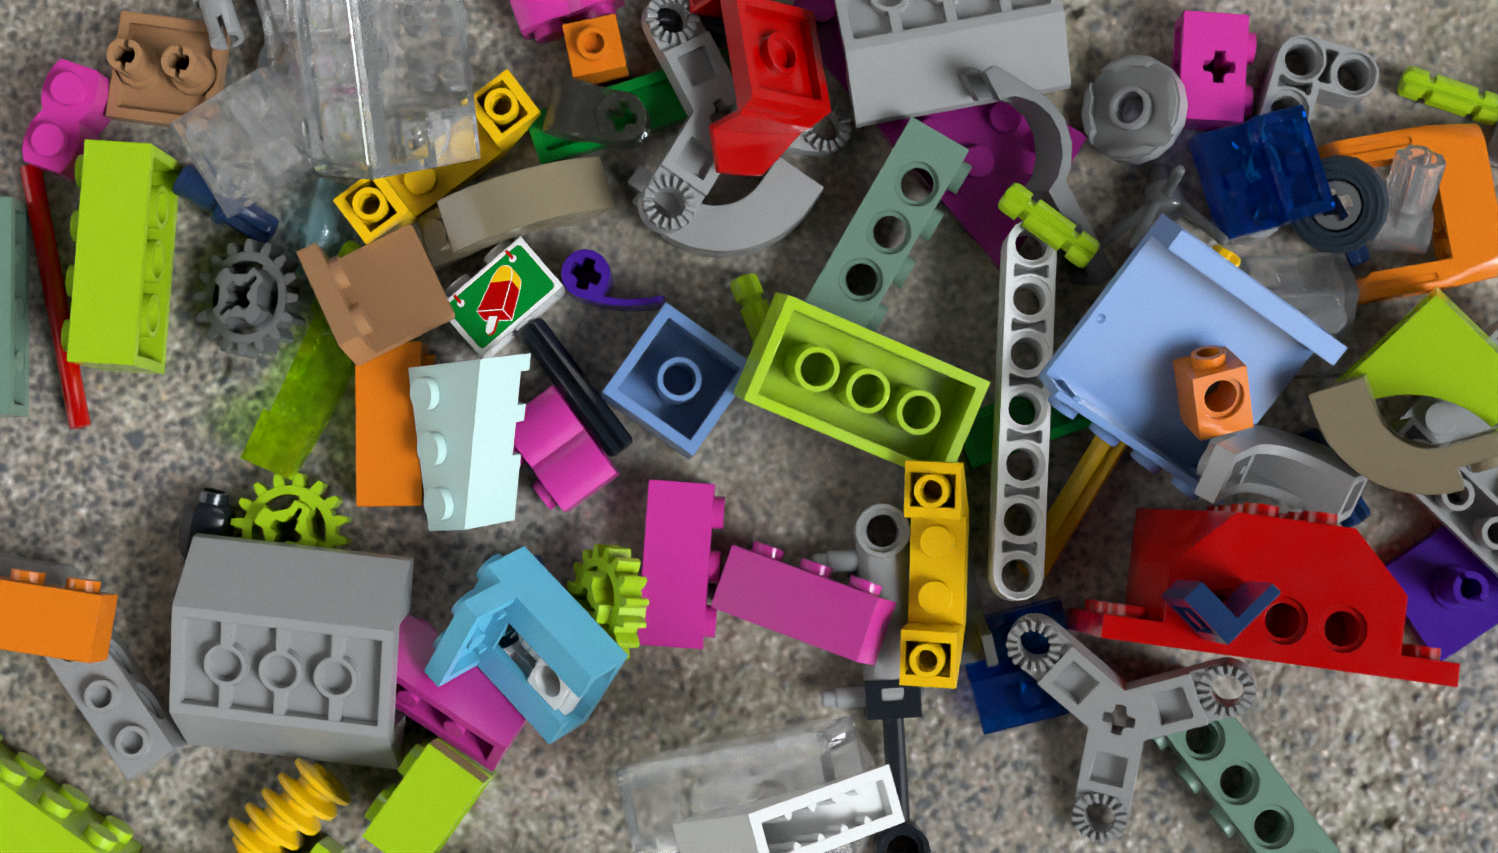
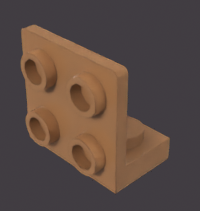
(377, 293)

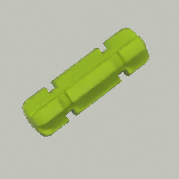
(1449, 95)
(1049, 225)
(748, 292)

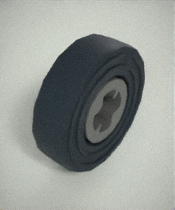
(1366, 216)

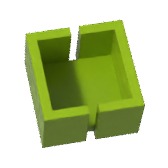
(429, 800)

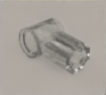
(1411, 193)

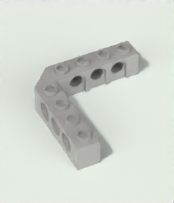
(112, 693)

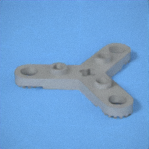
(700, 82)
(1158, 703)

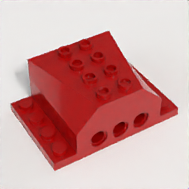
(1334, 602)

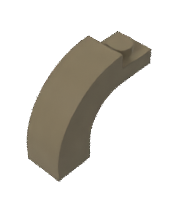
(515, 205)
(1381, 454)

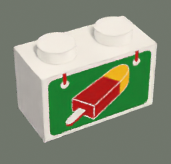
(502, 297)

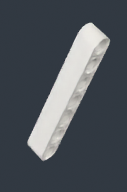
(1010, 436)

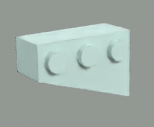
(467, 439)

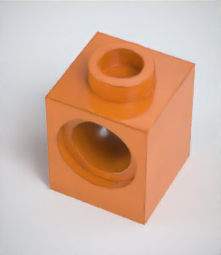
(596, 51)
(1227, 407)

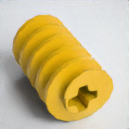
(291, 812)

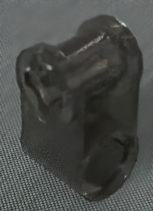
(586, 114)

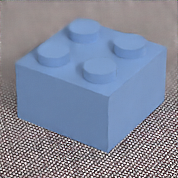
(676, 381)

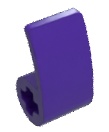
(599, 294)

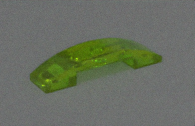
(304, 403)

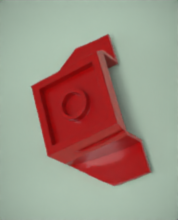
(774, 78)

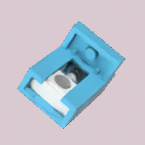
(529, 644)

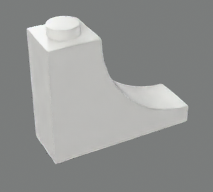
(799, 820)

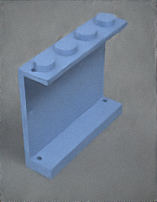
(1160, 309)

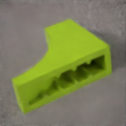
(1435, 355)

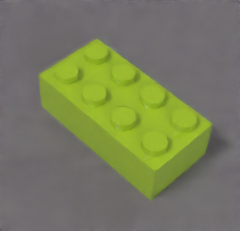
(122, 257)
(859, 385)
(51, 817)

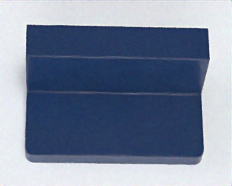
(1211, 617)

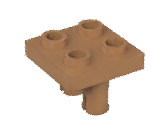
(162, 68)

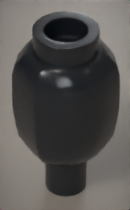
(205, 514)

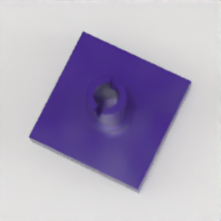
(1447, 592)

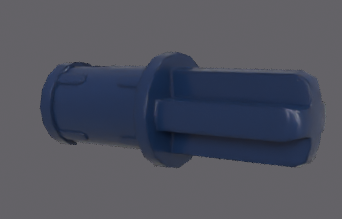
(252, 222)

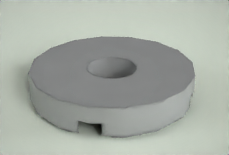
(1161, 117)

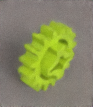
(304, 510)
(611, 592)

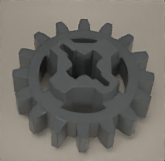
(252, 298)

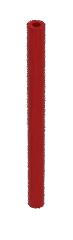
(54, 293)

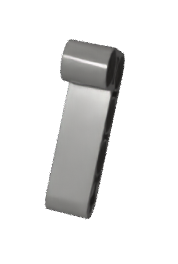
(1316, 86)

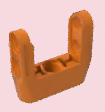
(1462, 210)

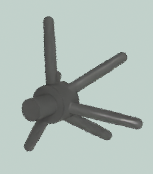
(1165, 197)

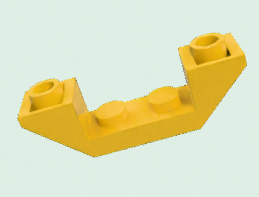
(396, 201)
(937, 573)

